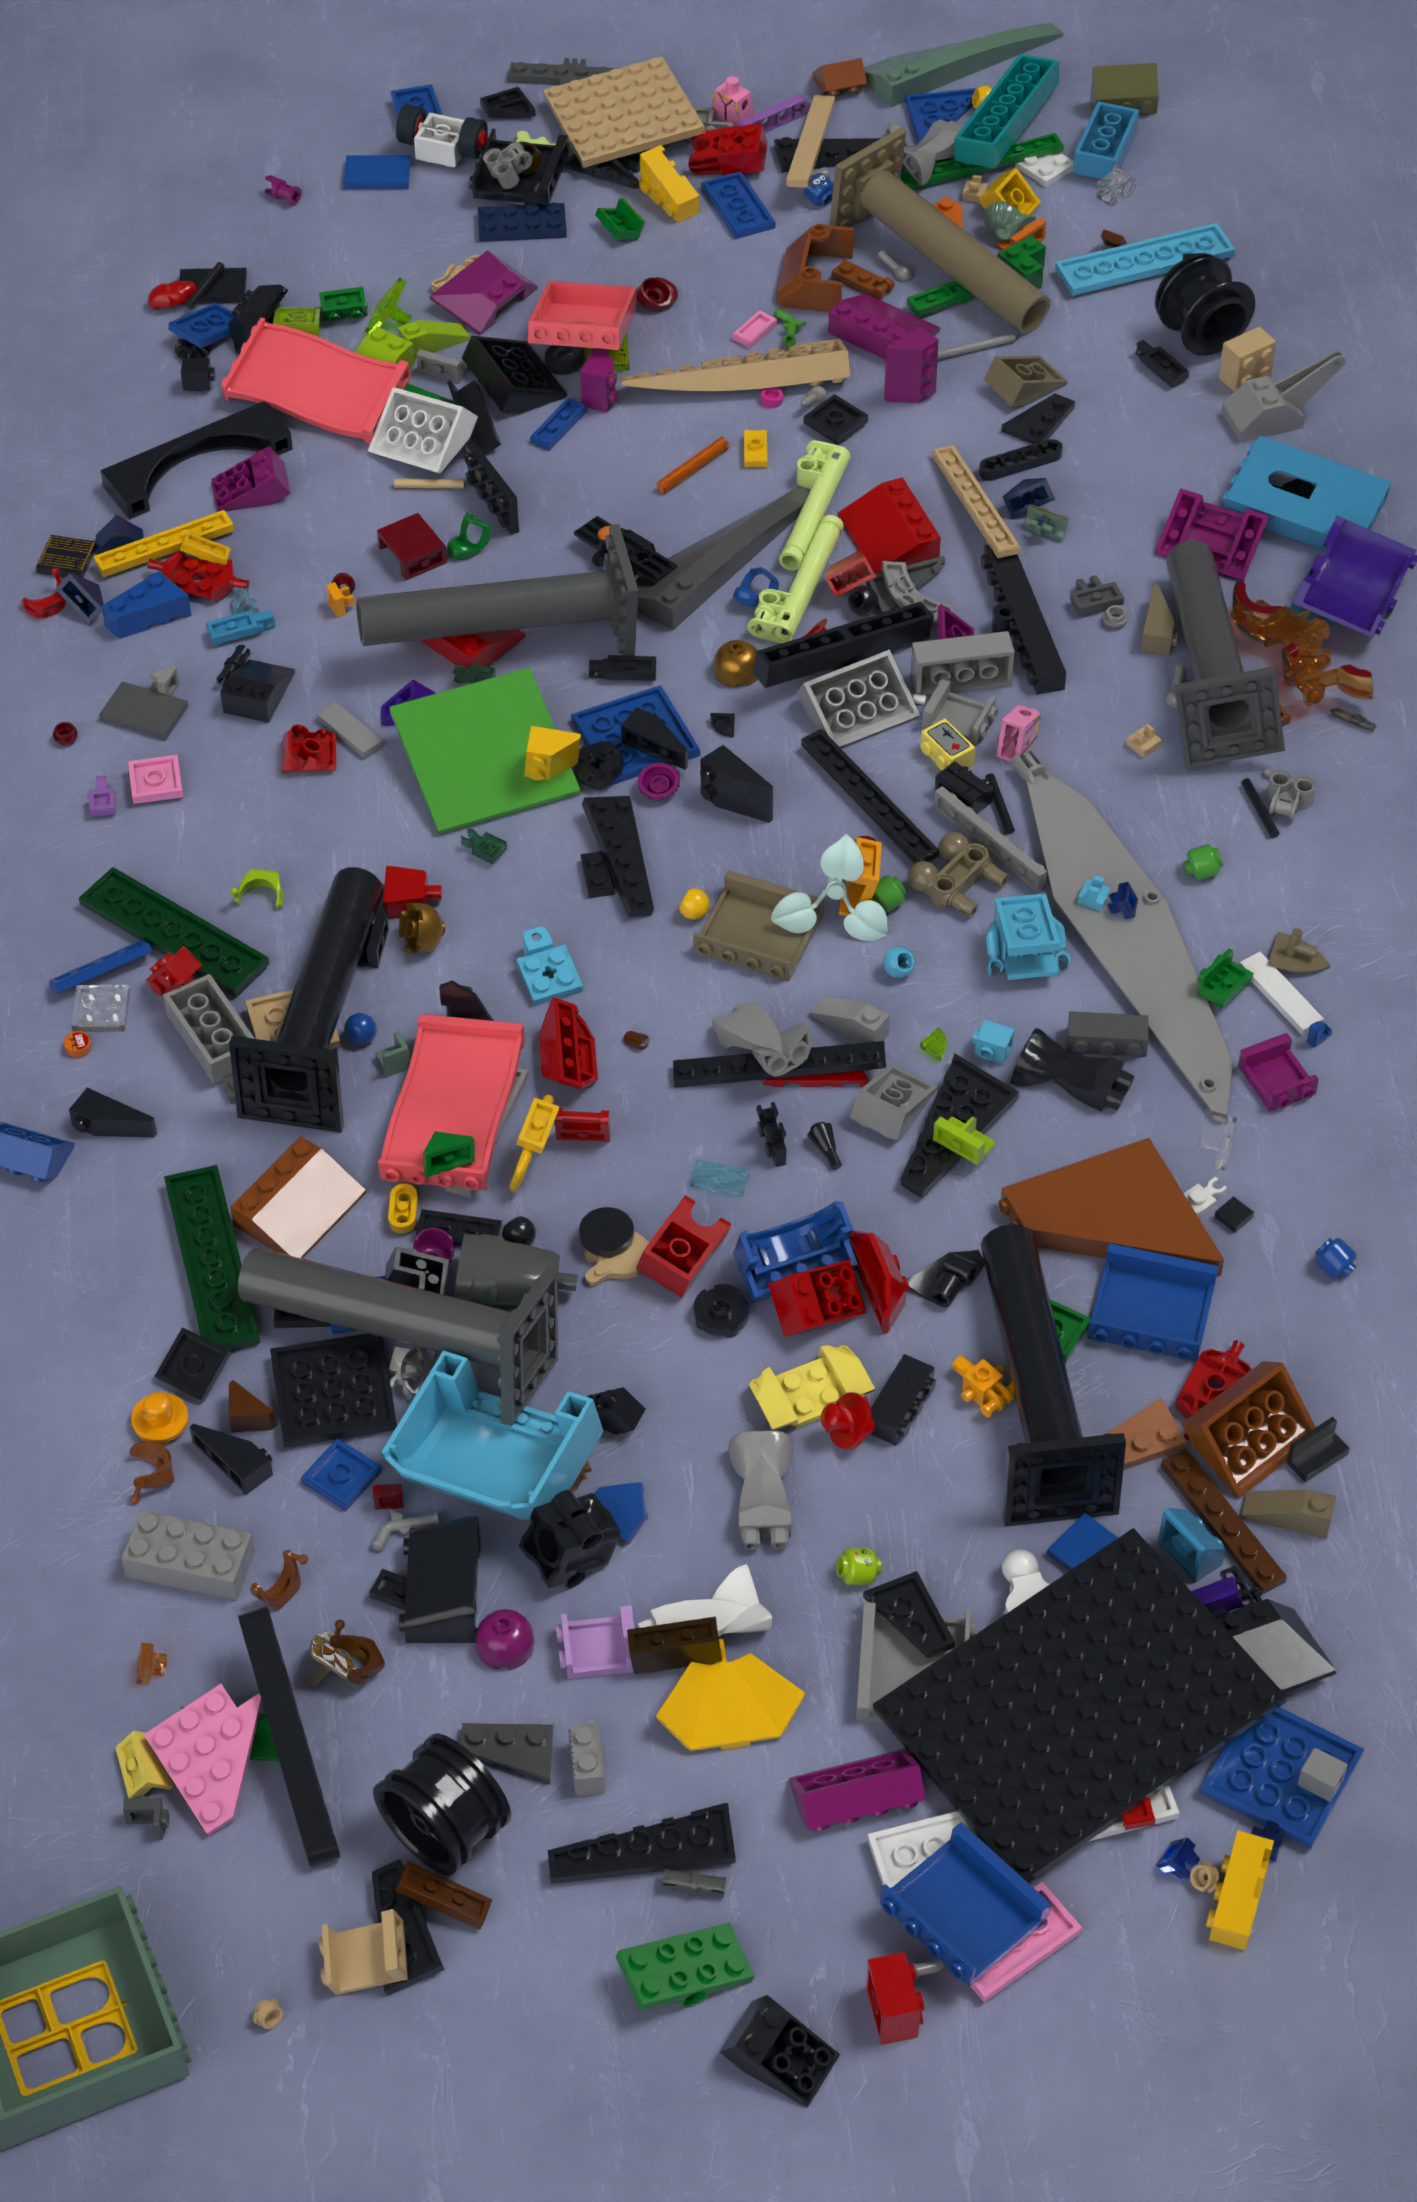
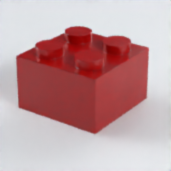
(893, 1998)

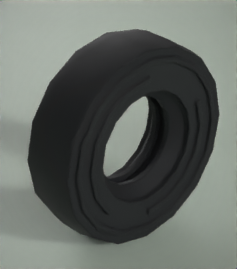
(565, 366)

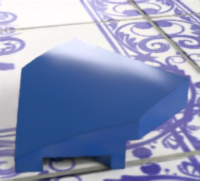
(626, 1506)

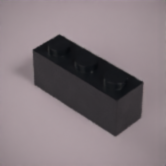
(902, 1399)

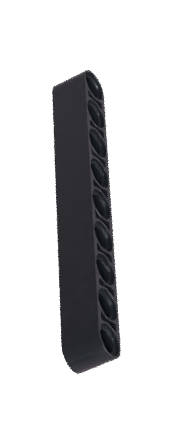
(289, 1737)

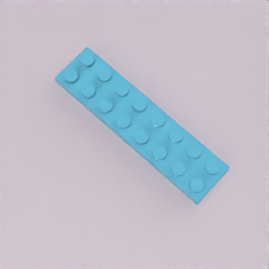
(1140, 259)

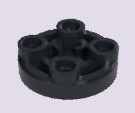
(606, 1232)

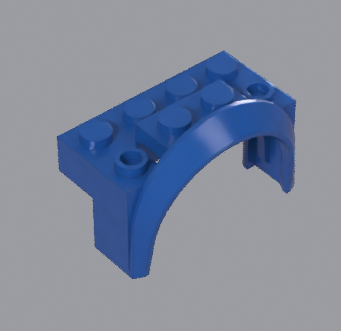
(792, 1249)

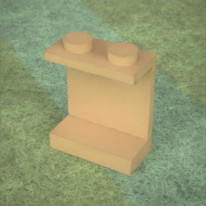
(364, 1955)

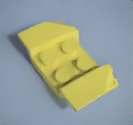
(803, 1392)

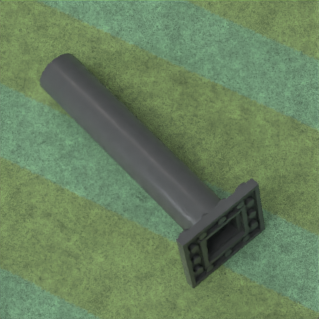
(510, 605)
(1224, 710)
(516, 1341)

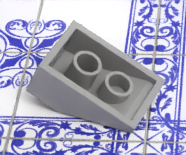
(891, 1102)

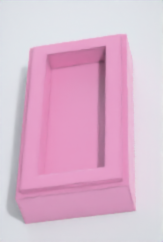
(754, 329)

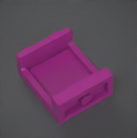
(1276, 1073)

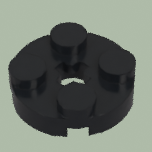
(591, 756)
(721, 1324)

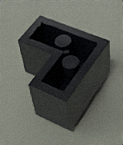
(417, 1270)

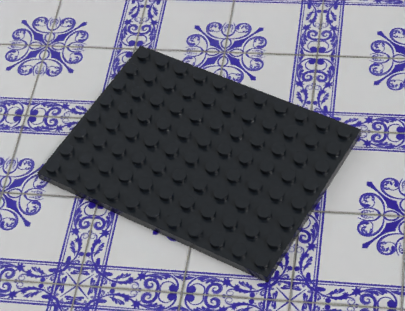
(1078, 1705)

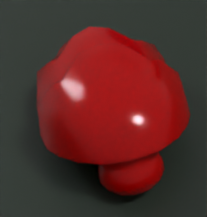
(170, 294)

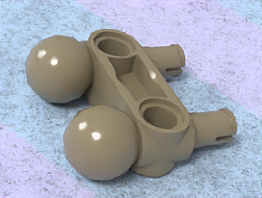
(965, 868)

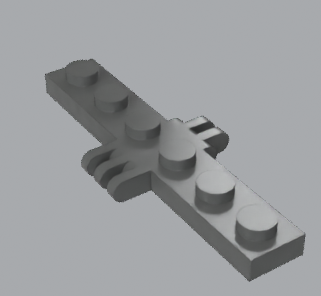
(552, 74)

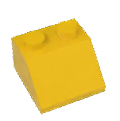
(1012, 189)
(550, 752)

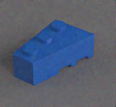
(144, 605)

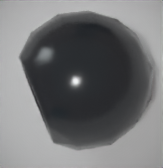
(863, 600)
(520, 1231)

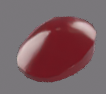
(656, 294)

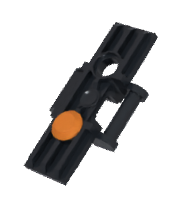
(638, 548)

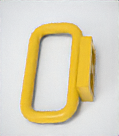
(533, 1136)

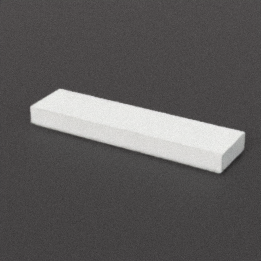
(1281, 993)

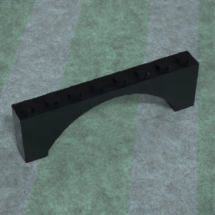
(249, 429)

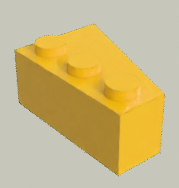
(666, 186)
(1240, 1891)

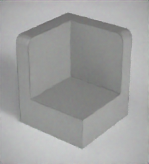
(1322, 1774)

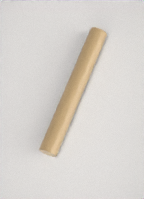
(429, 483)

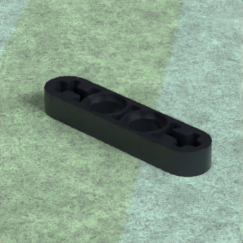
(996, 468)

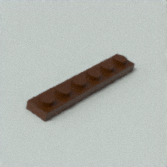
(1223, 1521)

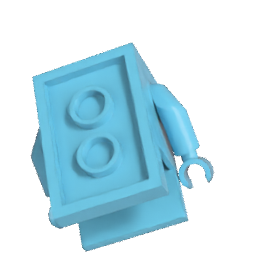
(1025, 938)

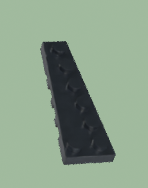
(831, 152)
(619, 843)
(674, 1844)

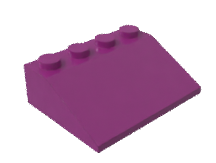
(873, 323)

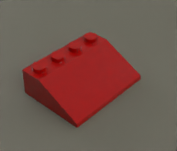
(891, 526)
(475, 648)

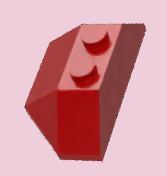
(567, 1046)
(879, 1277)

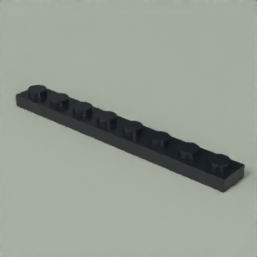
(869, 797)
(746, 1067)

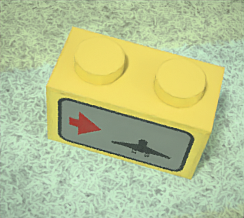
(946, 744)

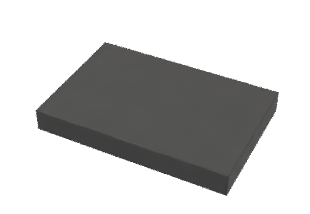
(143, 710)

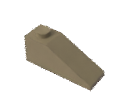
(1159, 626)
(1291, 1509)

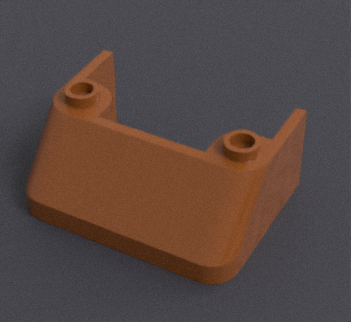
(802, 285)

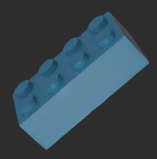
(1105, 140)

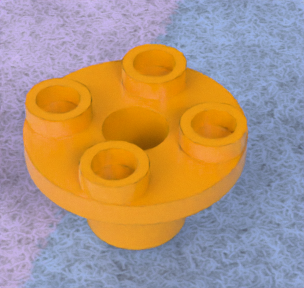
(159, 1418)

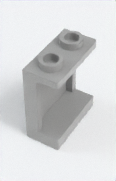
(965, 714)

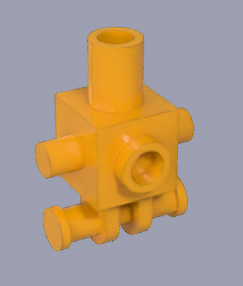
(983, 1385)

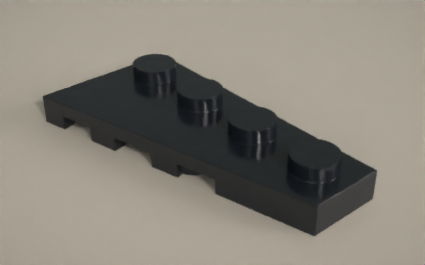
(420, 1948)

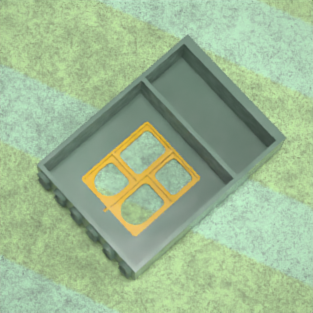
(77, 1943)

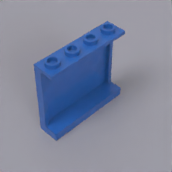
(1153, 1302)
(966, 1906)

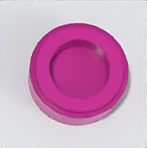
(771, 397)

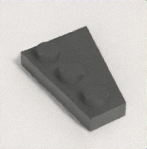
(513, 1746)

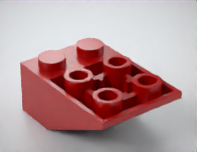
(816, 1298)

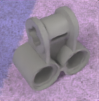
(506, 164)
(1289, 794)

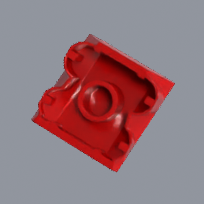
(308, 750)

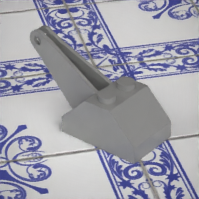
(1274, 407)

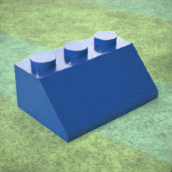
(32, 1152)

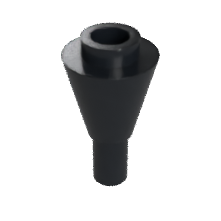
(823, 1137)

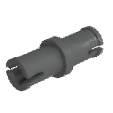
(694, 1882)

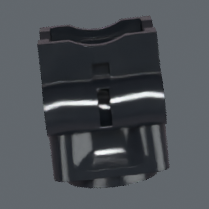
(570, 1538)

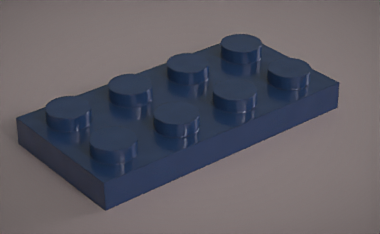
(521, 222)

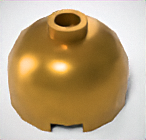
(735, 663)
(420, 928)

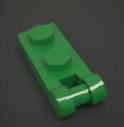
(938, 298)

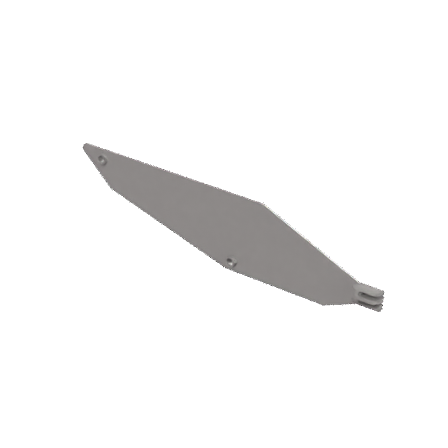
(1138, 953)

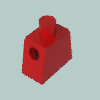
(849, 573)
(405, 887)

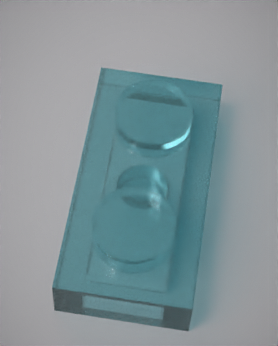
(720, 1178)

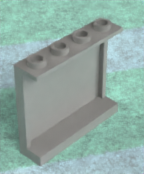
(891, 1659)

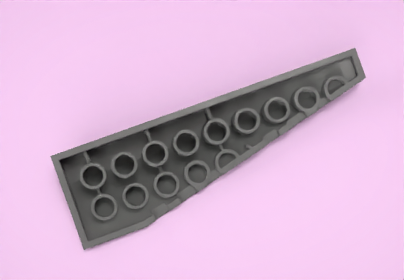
(715, 560)

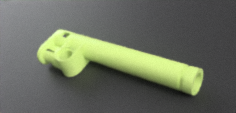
(822, 475)
(785, 610)

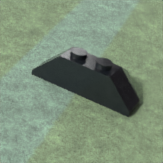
(255, 305)

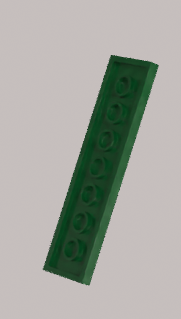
(171, 927)
(211, 1257)

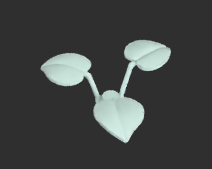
(841, 864)

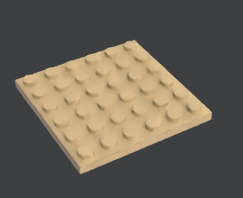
(623, 111)

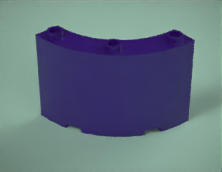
(1356, 577)

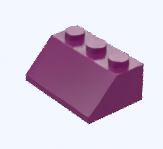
(911, 367)

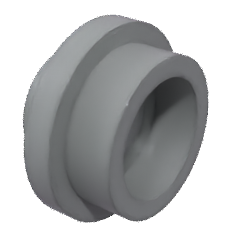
(1115, 616)

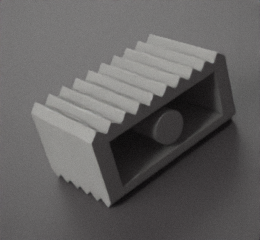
(586, 1760)

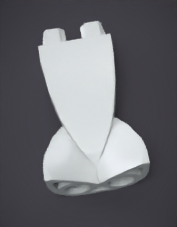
(733, 1605)

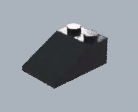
(255, 690)
(735, 785)

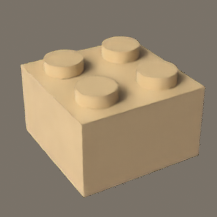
(1247, 358)

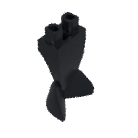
(1083, 1077)

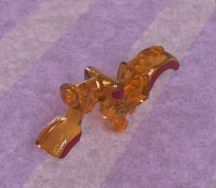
(1302, 656)

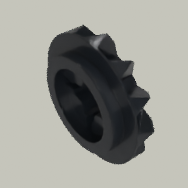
(185, 350)

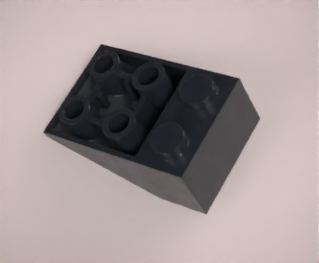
(779, 2051)

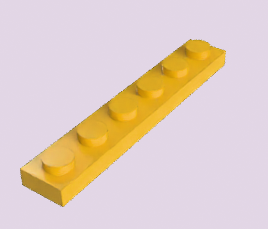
(161, 543)

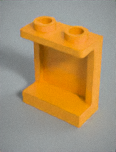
(866, 884)

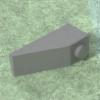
(853, 1019)

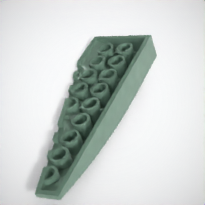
(941, 65)

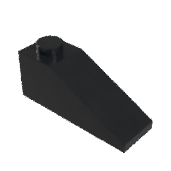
(650, 735)
(107, 1117)
(234, 1456)

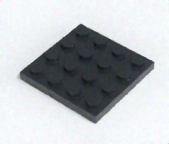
(333, 1389)

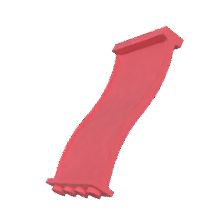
(314, 380)
(456, 1086)

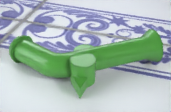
(792, 326)

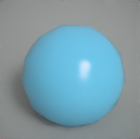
(899, 962)

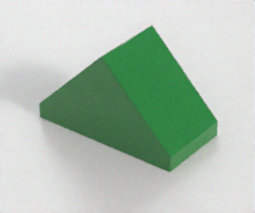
(447, 1152)

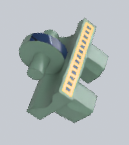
(1046, 522)

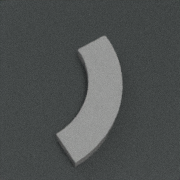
(903, 590)

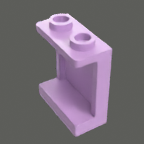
(596, 1645)

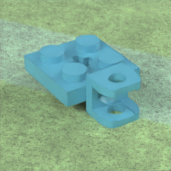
(542, 957)

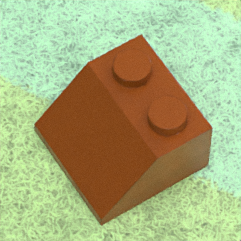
(840, 76)

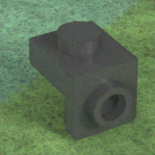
(147, 1811)

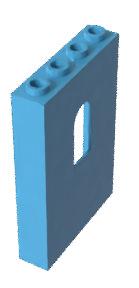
(1337, 492)

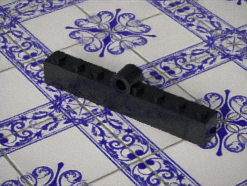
(1024, 620)
(842, 644)

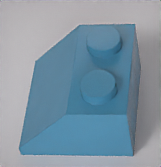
(1190, 1543)

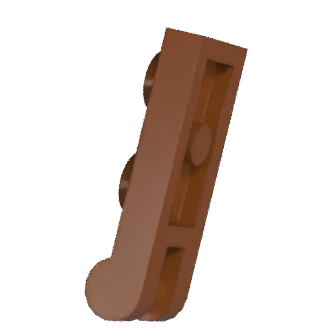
(862, 279)

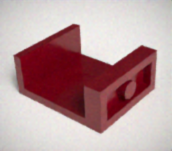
(413, 545)

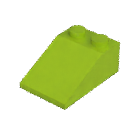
(300, 318)
(386, 347)

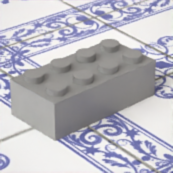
(965, 661)
(206, 1024)
(188, 1555)

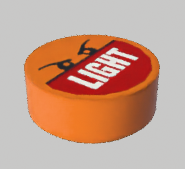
(77, 1044)

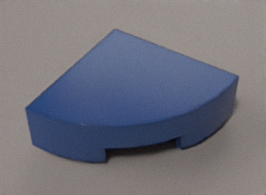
(1318, 1033)

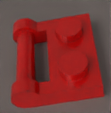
(583, 1126)

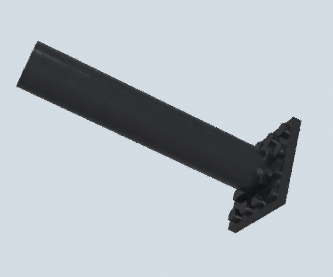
(296, 1074)
(1057, 1468)

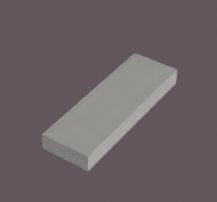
(350, 730)

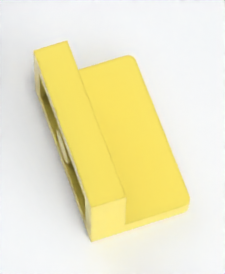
(141, 1766)

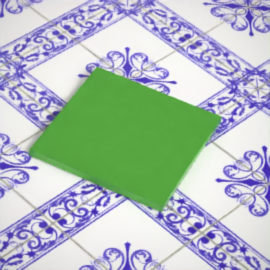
(473, 749)

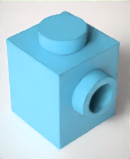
(993, 1041)

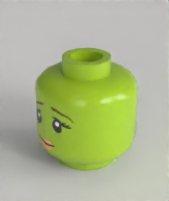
(858, 1566)

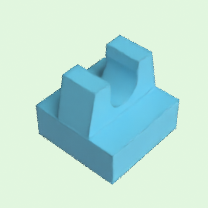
(1094, 894)

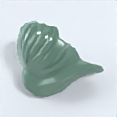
(1005, 220)

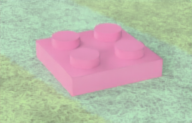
(155, 779)

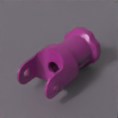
(281, 189)

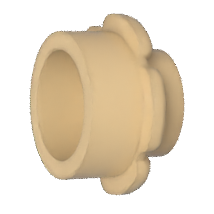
(1199, 1880)
(267, 2013)

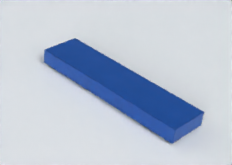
(100, 966)

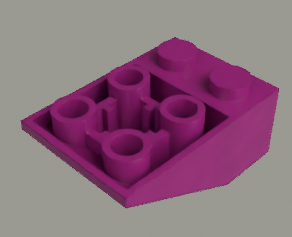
(252, 482)

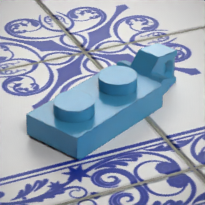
(239, 626)

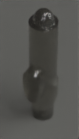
(1355, 719)

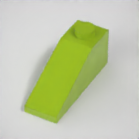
(433, 335)

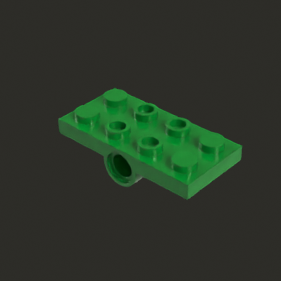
(684, 1967)

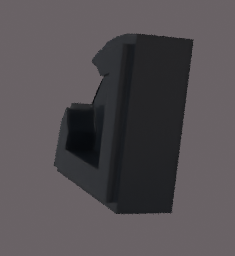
(723, 723)

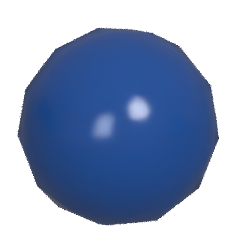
(360, 1029)

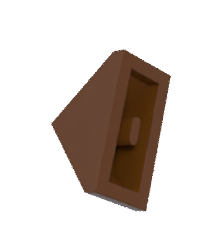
(247, 1411)

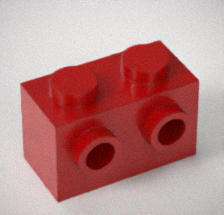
(173, 971)

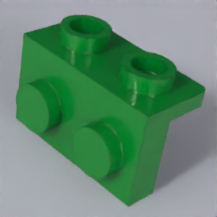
(621, 221)
(343, 304)
(1223, 979)

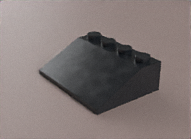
(511, 374)

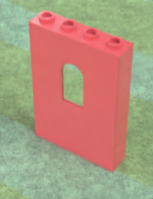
(582, 315)

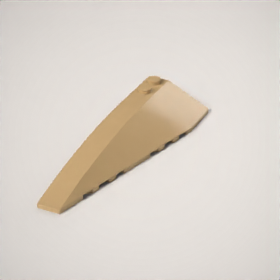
(801, 364)

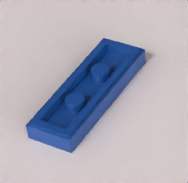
(558, 424)

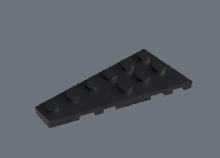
(963, 1095)

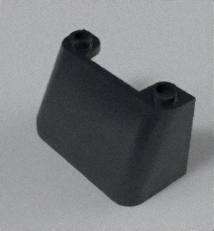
(442, 1582)

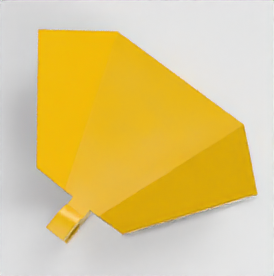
(729, 1704)

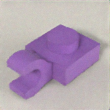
(103, 799)

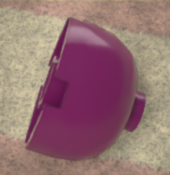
(505, 1639)

